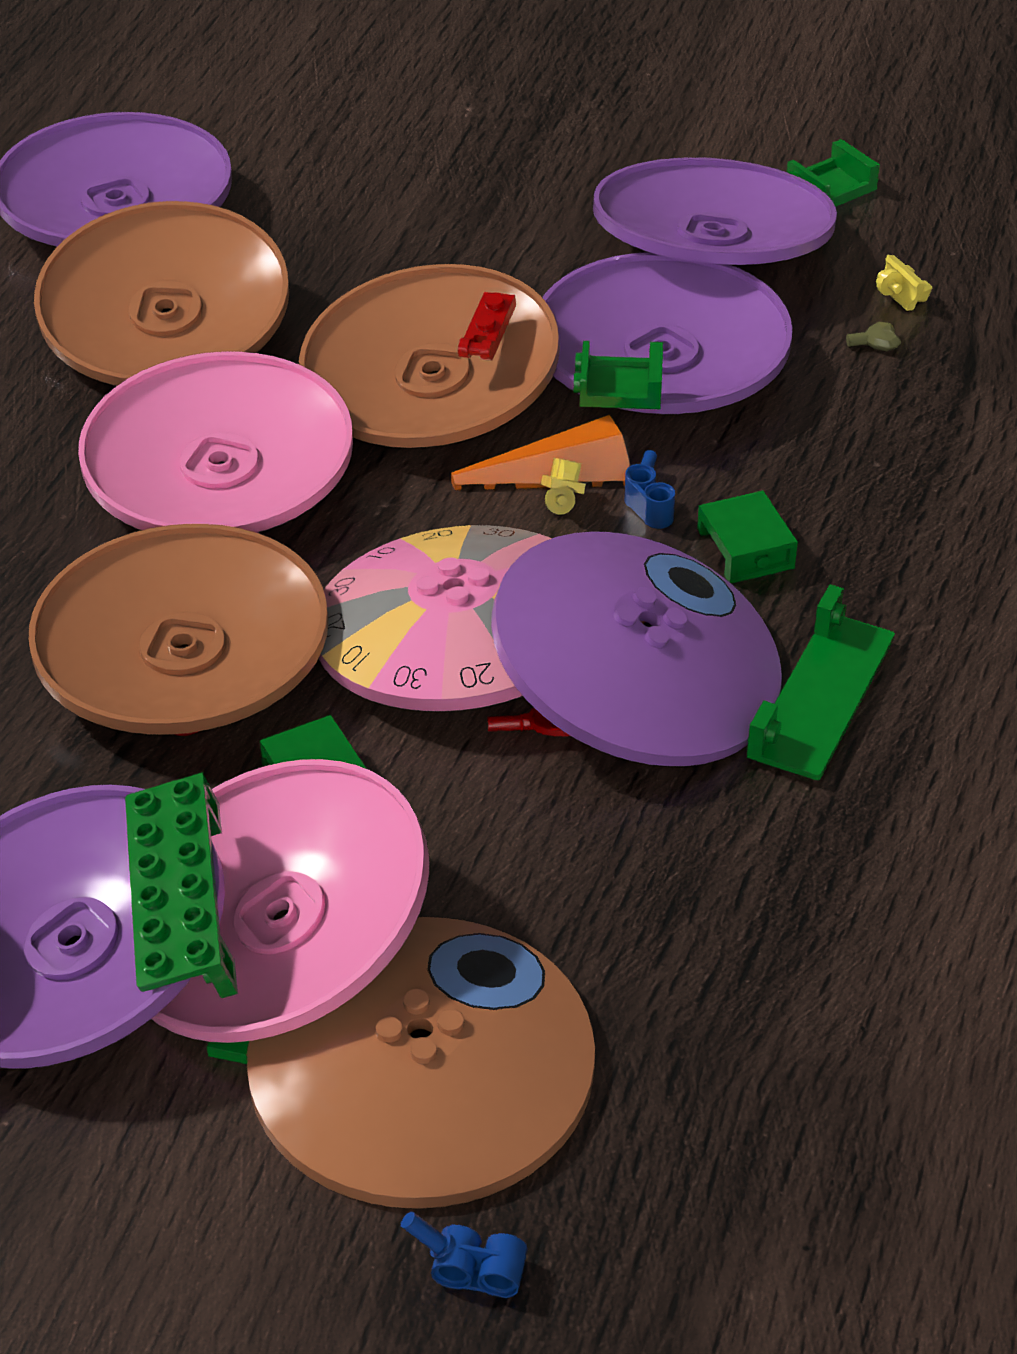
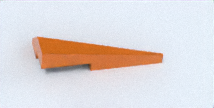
(594, 444)

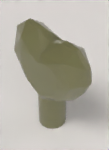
(878, 336)

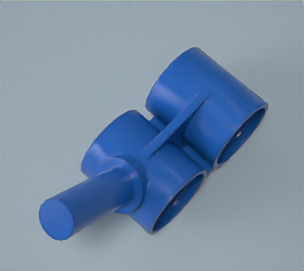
(646, 497)
(465, 1265)

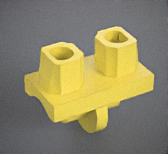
(902, 284)
(562, 484)

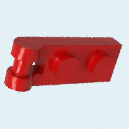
(487, 326)

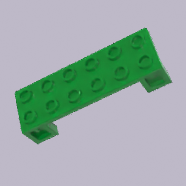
(821, 692)
(176, 886)

